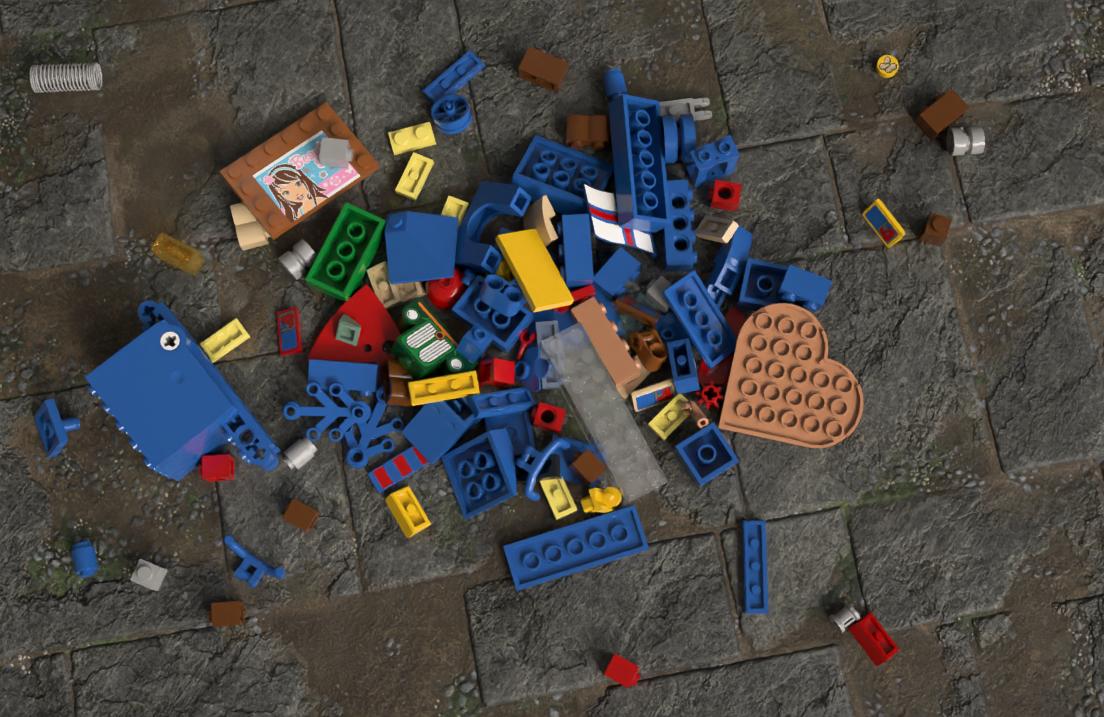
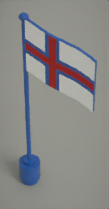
(603, 205)

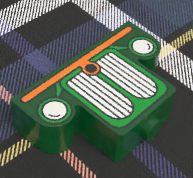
(427, 344)

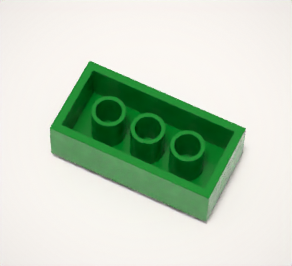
(346, 253)

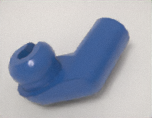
(469, 277)

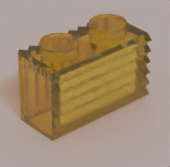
(178, 254)

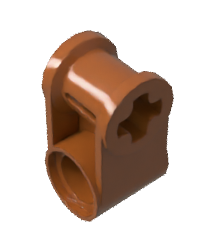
(649, 348)

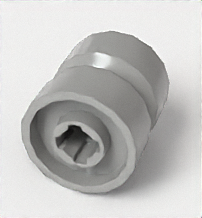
(968, 140)
(299, 259)

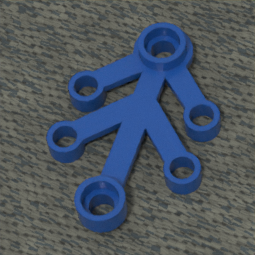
(330, 411)
(369, 432)

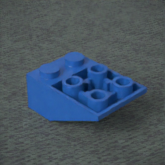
(440, 427)

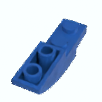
(729, 265)

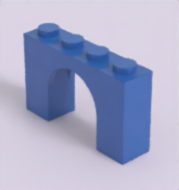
(487, 203)

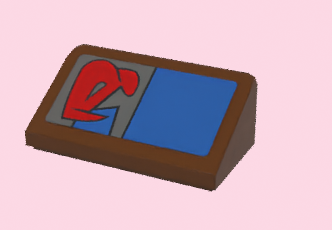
(637, 310)

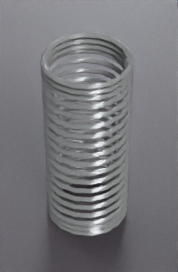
(38, 78)

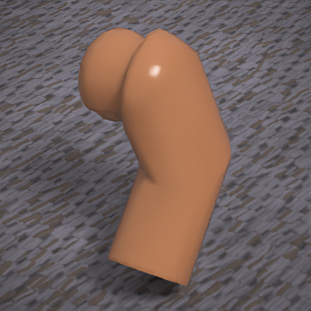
(695, 412)

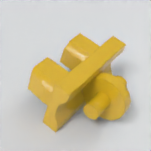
(601, 500)

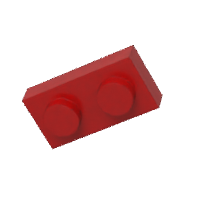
(579, 297)

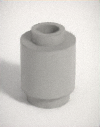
(299, 453)

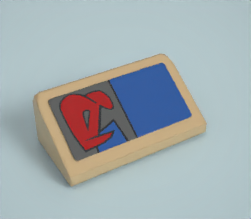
(653, 395)

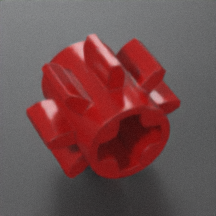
(703, 398)

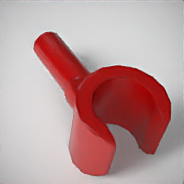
(524, 342)

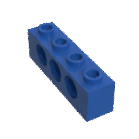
(675, 259)

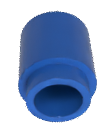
(84, 559)

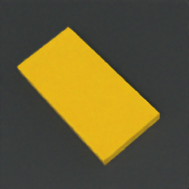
(534, 270)

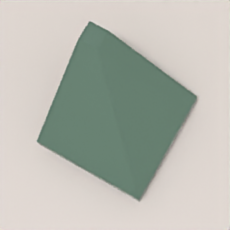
(348, 330)

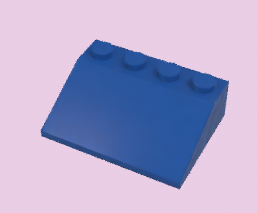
(559, 174)

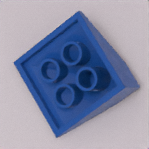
(420, 246)
(482, 472)

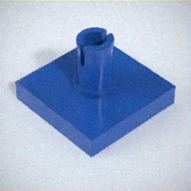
(53, 428)

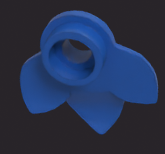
(671, 326)
(532, 369)

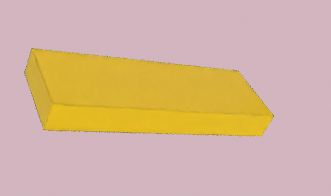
(443, 388)

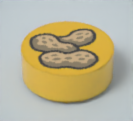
(887, 66)

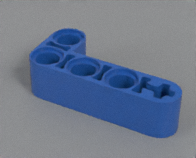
(504, 296)

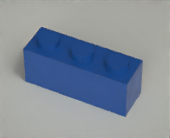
(351, 375)

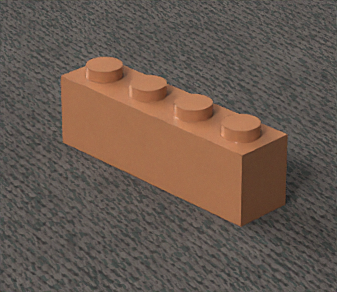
(608, 345)

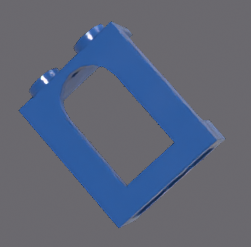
(716, 158)

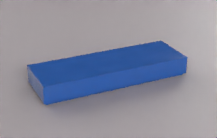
(454, 77)
(501, 402)

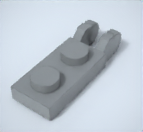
(685, 106)

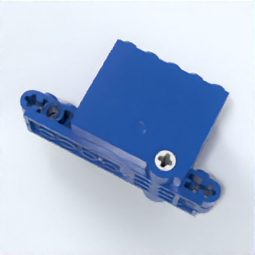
(176, 400)

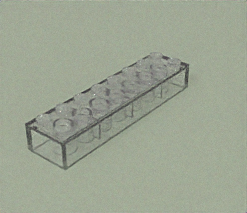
(602, 413)

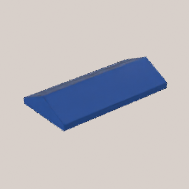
(701, 318)

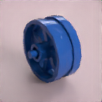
(453, 120)

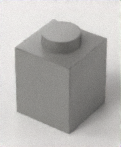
(335, 153)
(655, 295)
(148, 575)

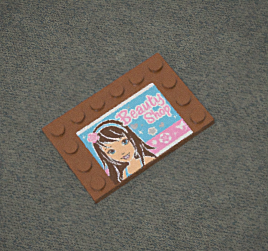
(284, 177)

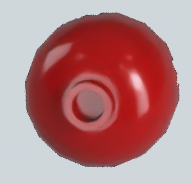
(445, 292)

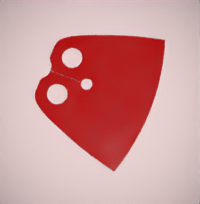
(376, 329)

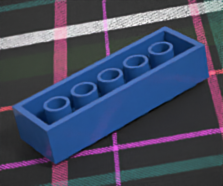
(639, 164)

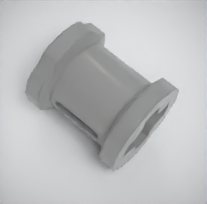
(844, 617)

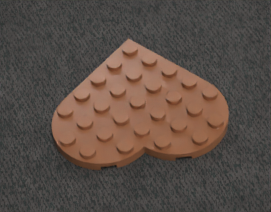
(786, 384)

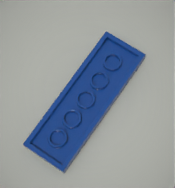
(576, 548)

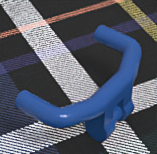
(537, 464)
(251, 560)

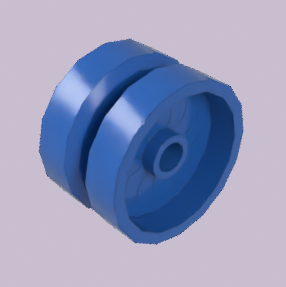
(678, 137)

